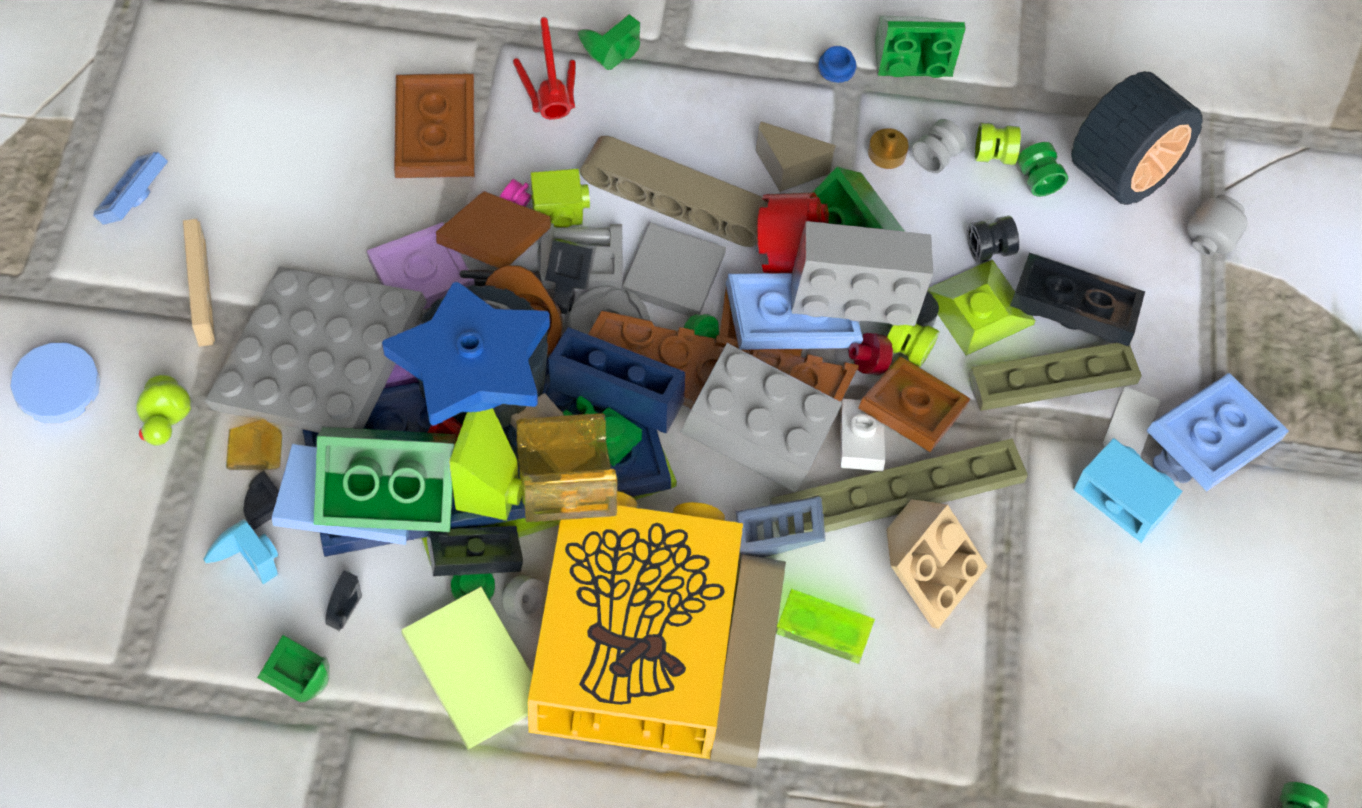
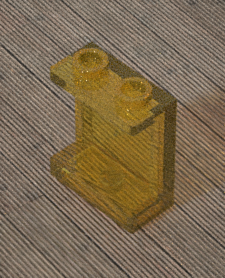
(565, 468)

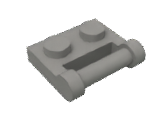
(607, 262)

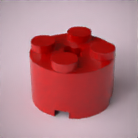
(782, 227)

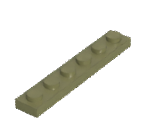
(929, 480)

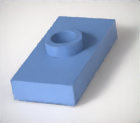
(130, 189)

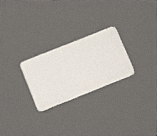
(1132, 419)

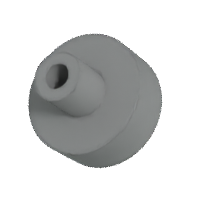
(524, 598)

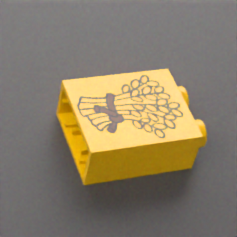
(637, 629)

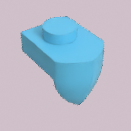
(255, 550)

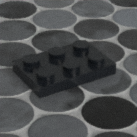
(1078, 299)

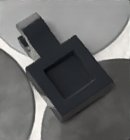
(569, 268)

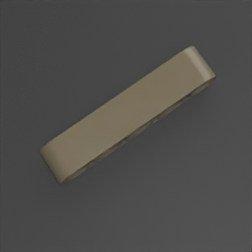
(674, 190)
(748, 661)

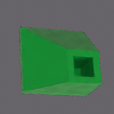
(917, 46)

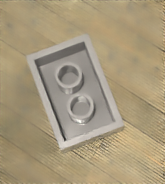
(861, 273)
(761, 417)

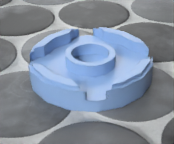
(55, 382)

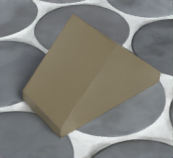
(792, 156)

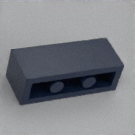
(617, 379)

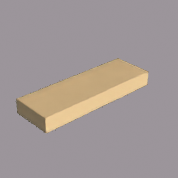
(198, 282)

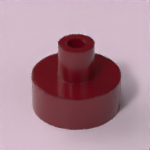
(873, 354)

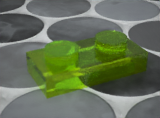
(825, 626)

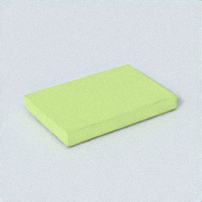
(472, 666)

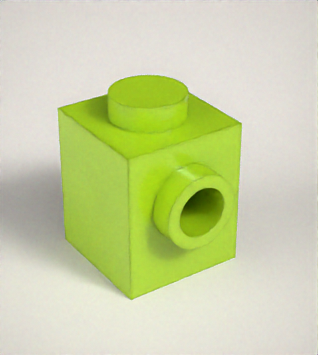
(560, 196)

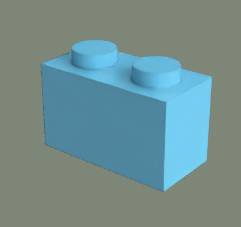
(1128, 489)

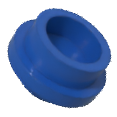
(837, 64)

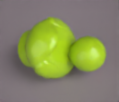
(160, 407)

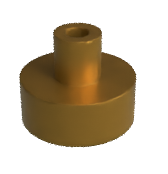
(888, 148)

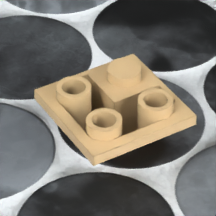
(933, 558)

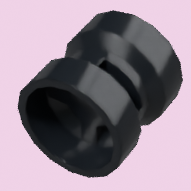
(993, 238)

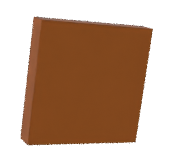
(493, 230)
(914, 403)

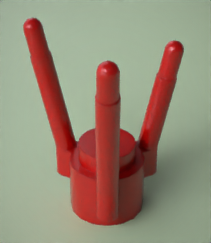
(553, 97)

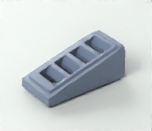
(767, 514)

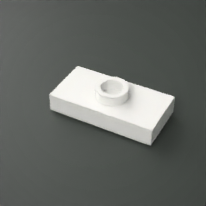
(860, 438)

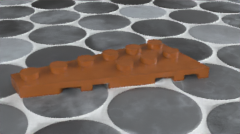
(699, 354)

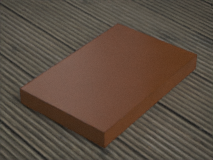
(434, 126)

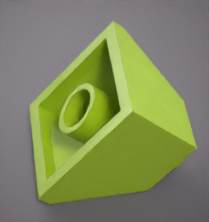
(978, 307)
(484, 468)

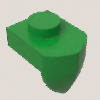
(615, 45)
(296, 670)

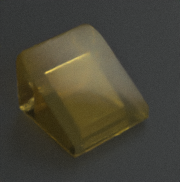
(254, 447)

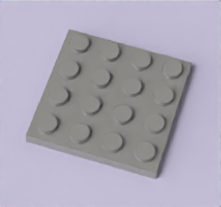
(314, 351)

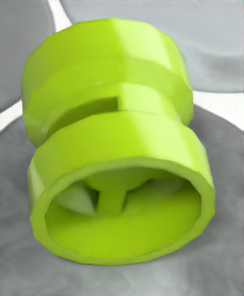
(997, 143)
(916, 347)

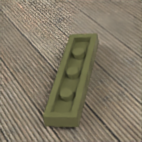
(1054, 375)

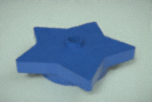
(471, 355)

